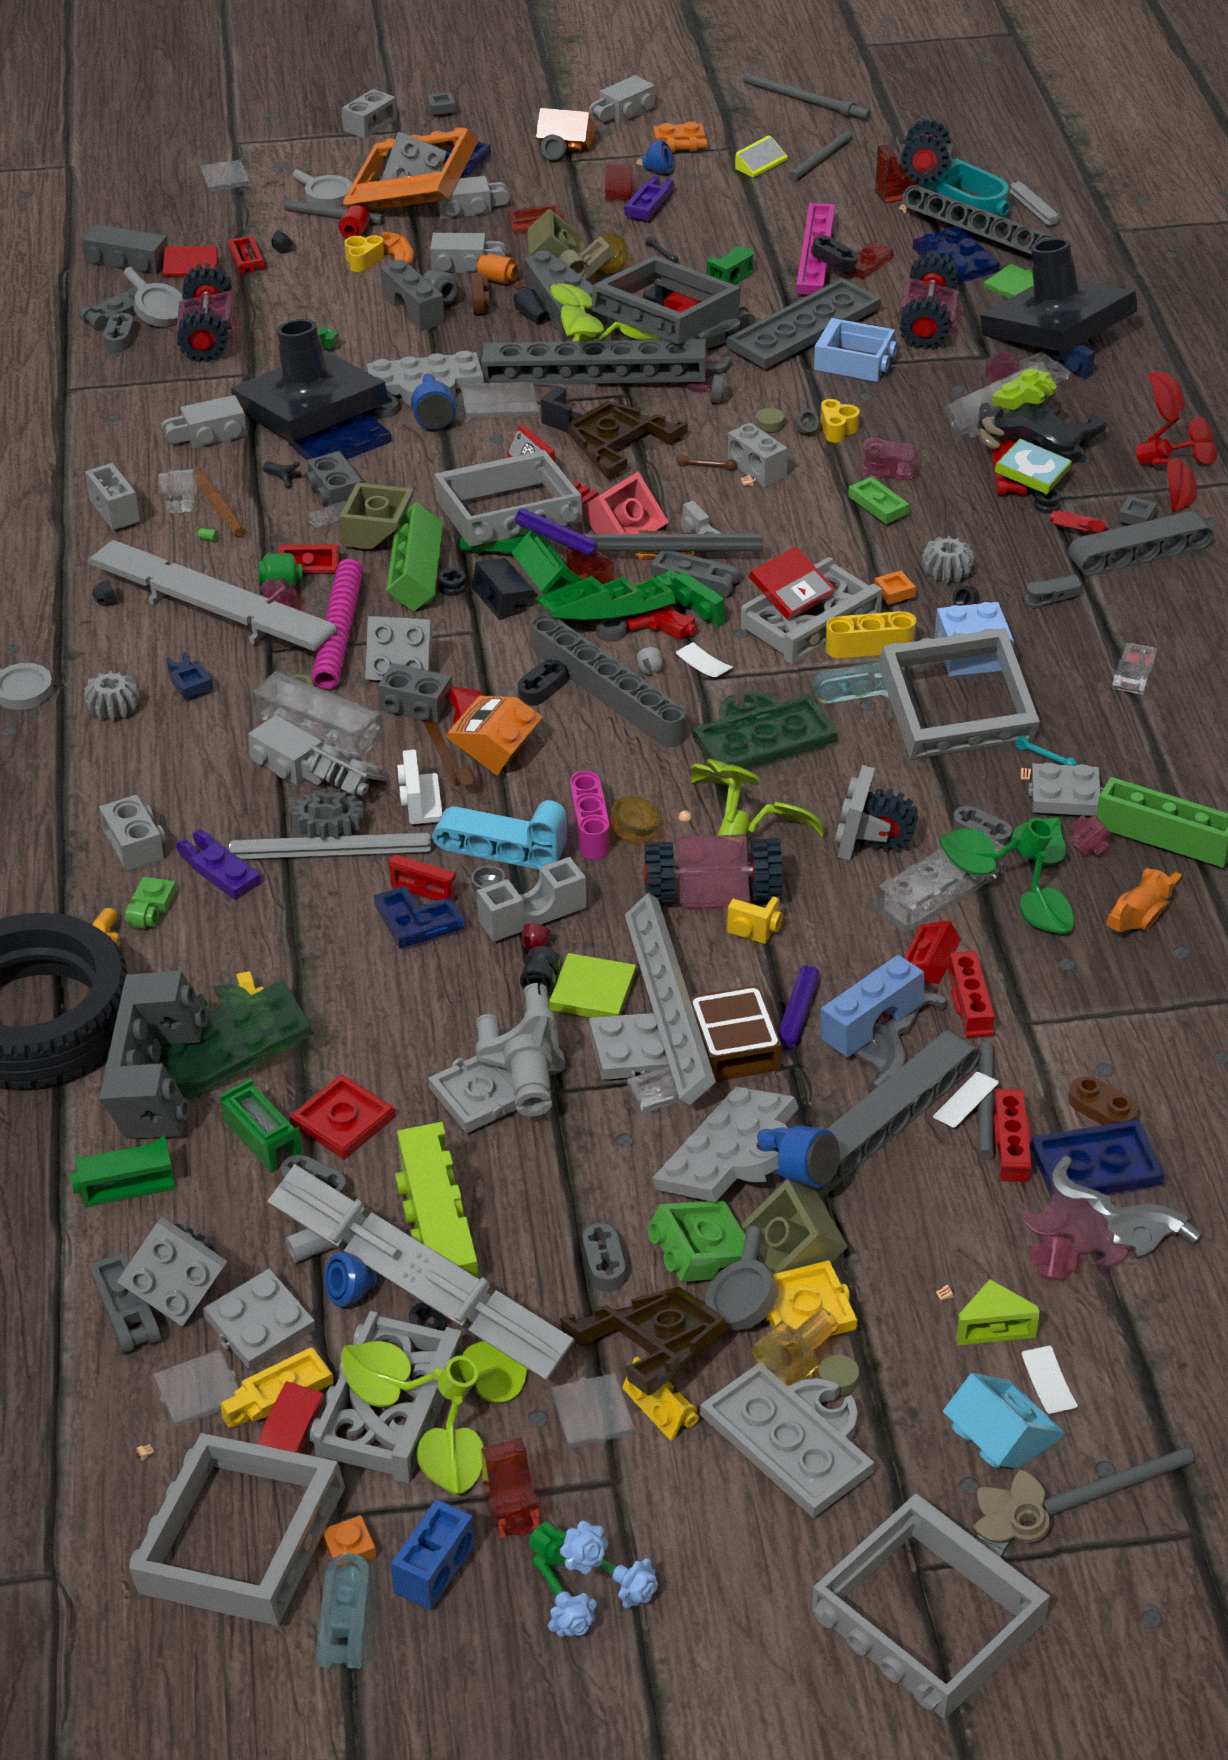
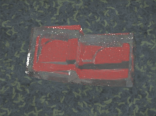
(1135, 668)

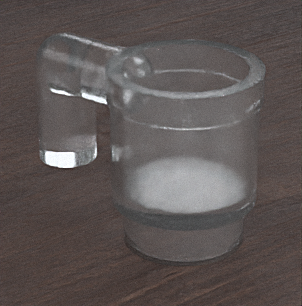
(179, 485)

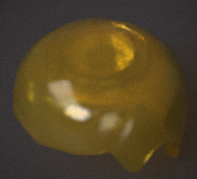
(619, 259)
(634, 818)

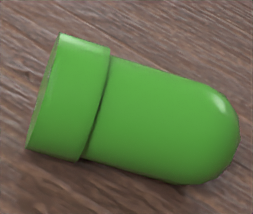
(208, 534)

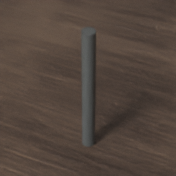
(820, 156)
(326, 211)
(985, 1107)
(1118, 1481)

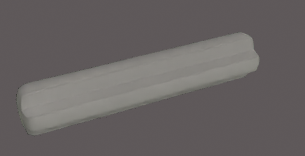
(1034, 203)

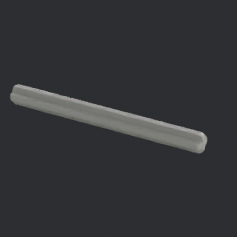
(343, 846)

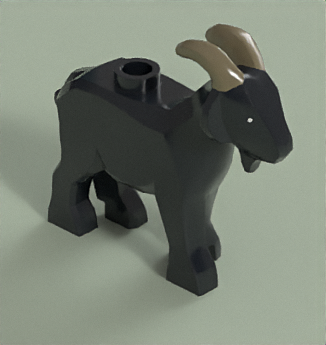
(1038, 426)

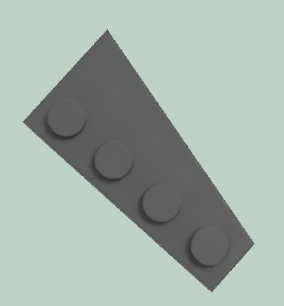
(543, 271)

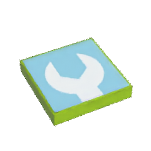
(1033, 466)

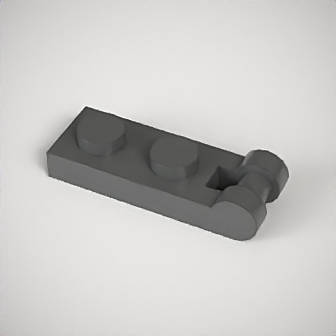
(100, 314)
(713, 574)
(122, 1305)

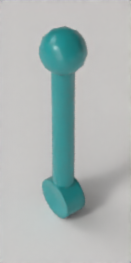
(1022, 743)

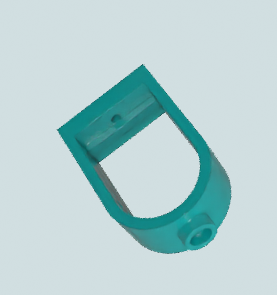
(988, 186)

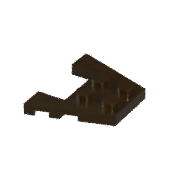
(613, 426)
(664, 1323)

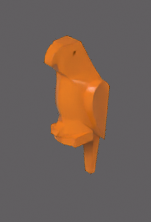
(1144, 903)

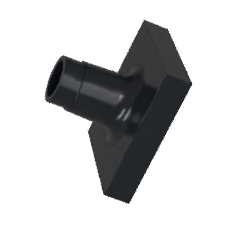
(1058, 307)
(309, 388)

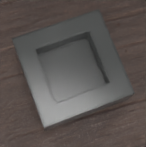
(441, 103)
(1137, 511)

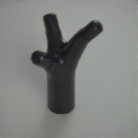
(282, 471)

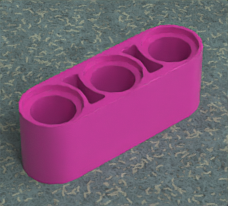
(589, 815)

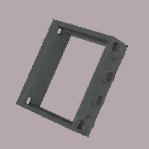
(616, 299)

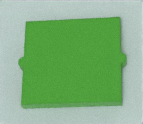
(1010, 281)

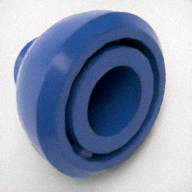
(659, 158)
(347, 1279)

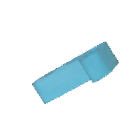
(505, 838)

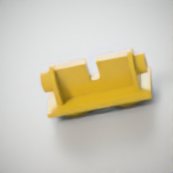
(664, 1408)

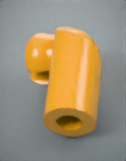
(105, 922)

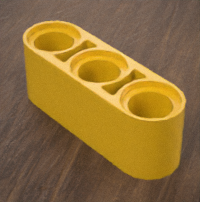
(868, 633)

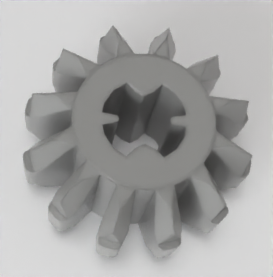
(947, 559)
(111, 695)

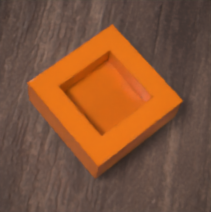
(895, 587)
(349, 1537)

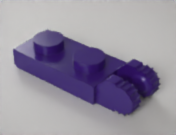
(649, 198)
(218, 865)

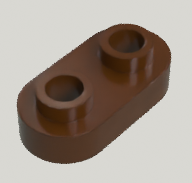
(480, 293)
(1101, 1101)

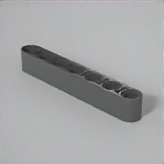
(972, 218)
(610, 681)
(899, 1101)

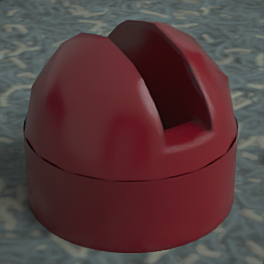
(534, 935)

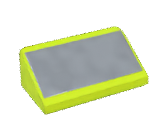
(759, 157)

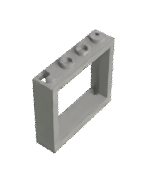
(504, 476)
(963, 735)
(965, 1555)
(232, 1597)

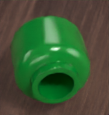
(279, 566)

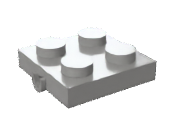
(1064, 789)
(627, 1045)
(474, 1092)
(258, 1319)

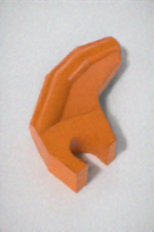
(398, 246)

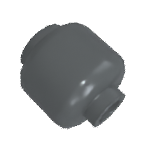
(444, 283)

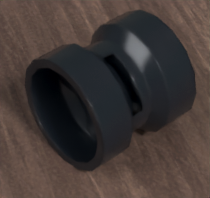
(541, 967)

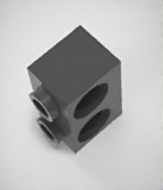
(331, 478)
(414, 693)

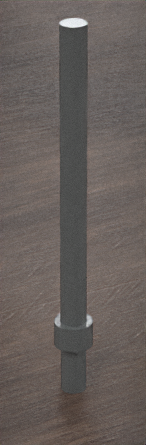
(845, 108)

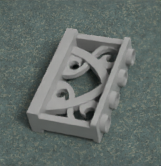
(808, 632)
(420, 1415)

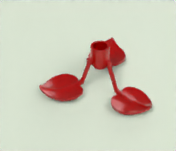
(1181, 479)

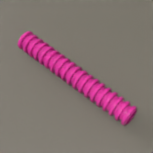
(339, 612)

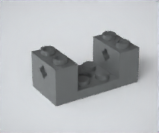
(134, 1089)

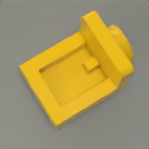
(754, 921)

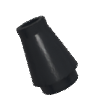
(529, 304)

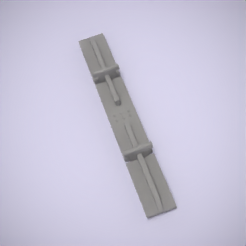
(213, 596)
(422, 1272)

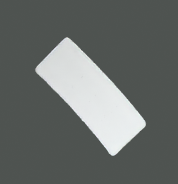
(702, 661)
(1048, 1379)

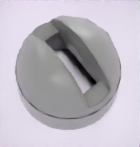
(655, 660)

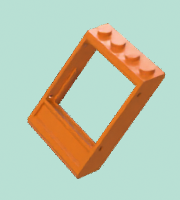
(412, 189)

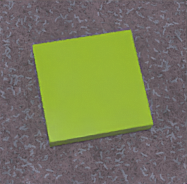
(592, 986)

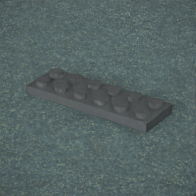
(802, 323)

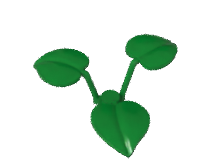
(1036, 840)

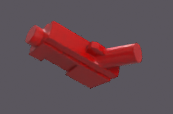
(1077, 522)
(666, 620)

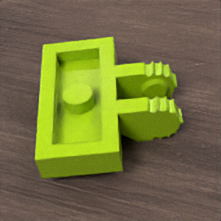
(1028, 388)

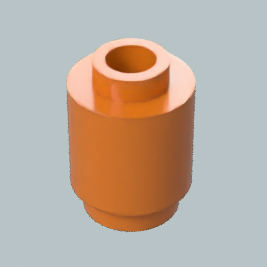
(497, 268)

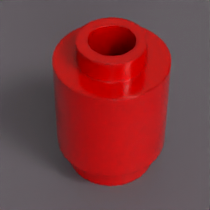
(354, 221)

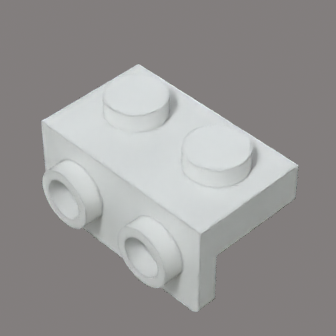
(420, 791)

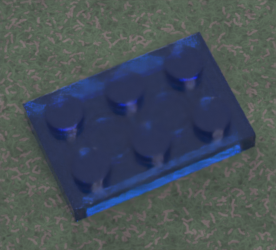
(968, 255)
(349, 437)
(1102, 1157)

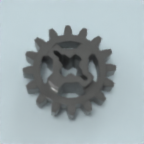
(327, 814)

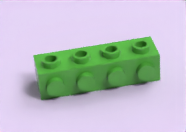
(415, 558)
(1168, 824)

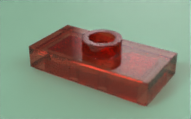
(523, 218)
(870, 259)

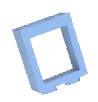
(856, 337)

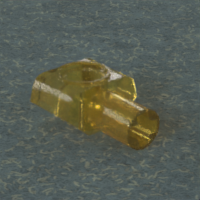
(799, 1342)

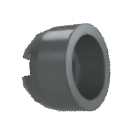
(810, 426)

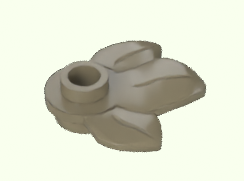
(1008, 1509)

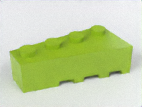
(432, 1196)

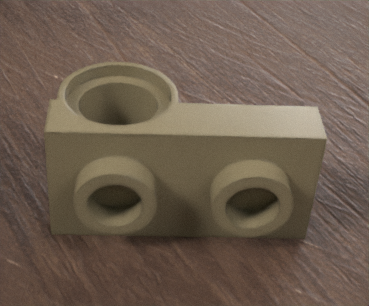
(591, 259)

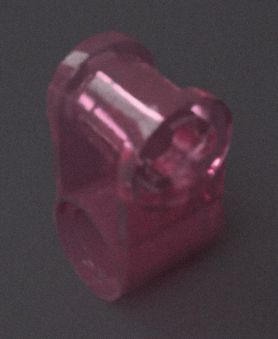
(889, 459)

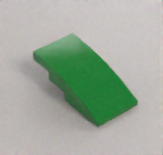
(613, 599)

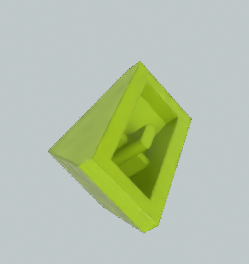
(996, 1316)

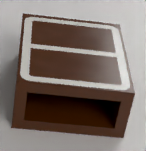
(737, 1032)

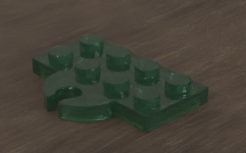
(764, 730)
(236, 1036)

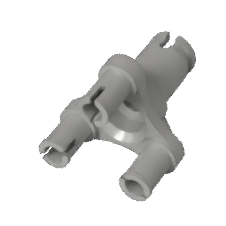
(526, 1051)

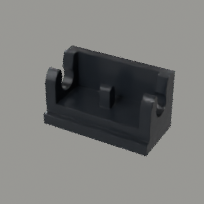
(500, 587)

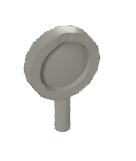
(324, 190)
(154, 302)
(24, 686)

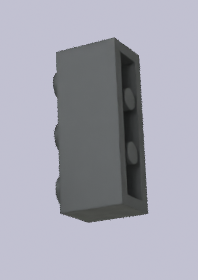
(124, 248)

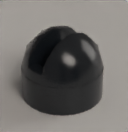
(281, 241)
(104, 594)
(964, 595)

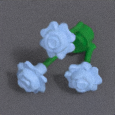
(580, 1551)

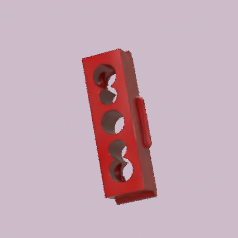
(970, 994)
(1012, 1135)

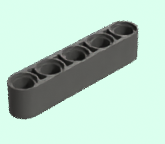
(1140, 543)

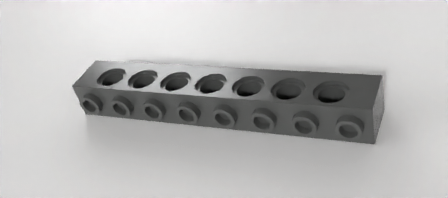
(595, 362)

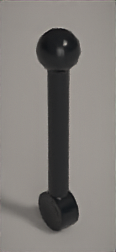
(651, 242)

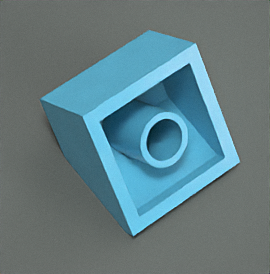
(1001, 1421)

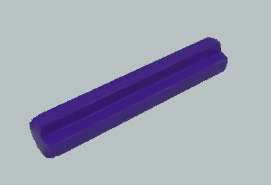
(556, 532)
(798, 1006)

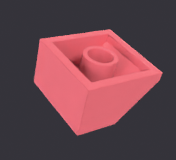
(625, 509)

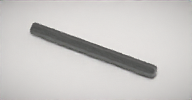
(678, 542)

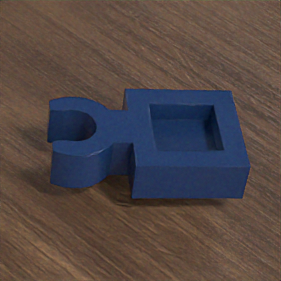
(1077, 360)
(188, 678)

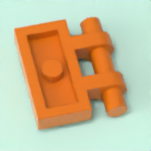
(681, 136)

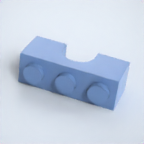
(850, 1017)

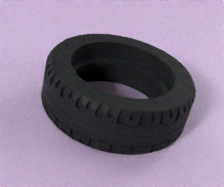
(80, 1039)

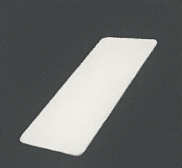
(965, 1099)

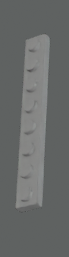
(669, 1000)

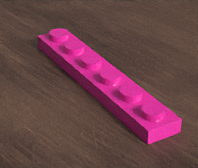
(812, 270)

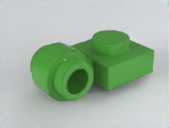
(149, 900)

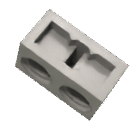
(369, 113)
(757, 454)
(132, 832)

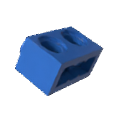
(433, 1554)

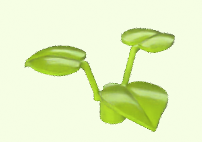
(584, 325)
(736, 821)
(445, 1456)

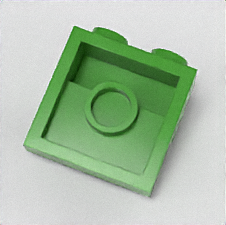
(697, 1238)

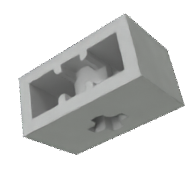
(112, 496)

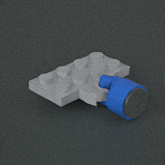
(429, 383)
(746, 1142)

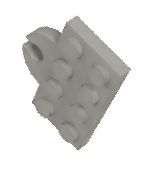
(792, 1434)

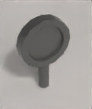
(744, 1289)

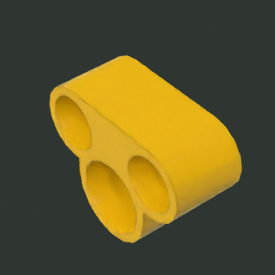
(363, 251)
(838, 420)

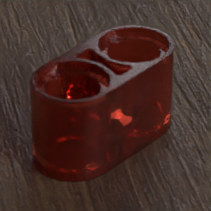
(618, 182)
(584, 566)

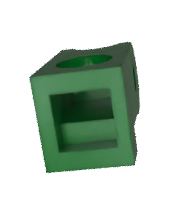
(733, 266)

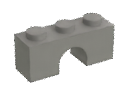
(556, 894)

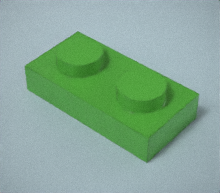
(878, 500)

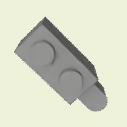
(624, 100)
(473, 197)
(461, 251)
(207, 423)
(284, 749)

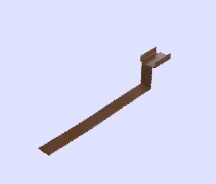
(459, 776)

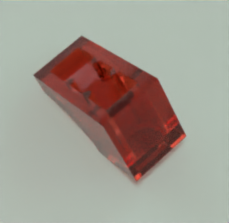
(890, 176)
(509, 1488)

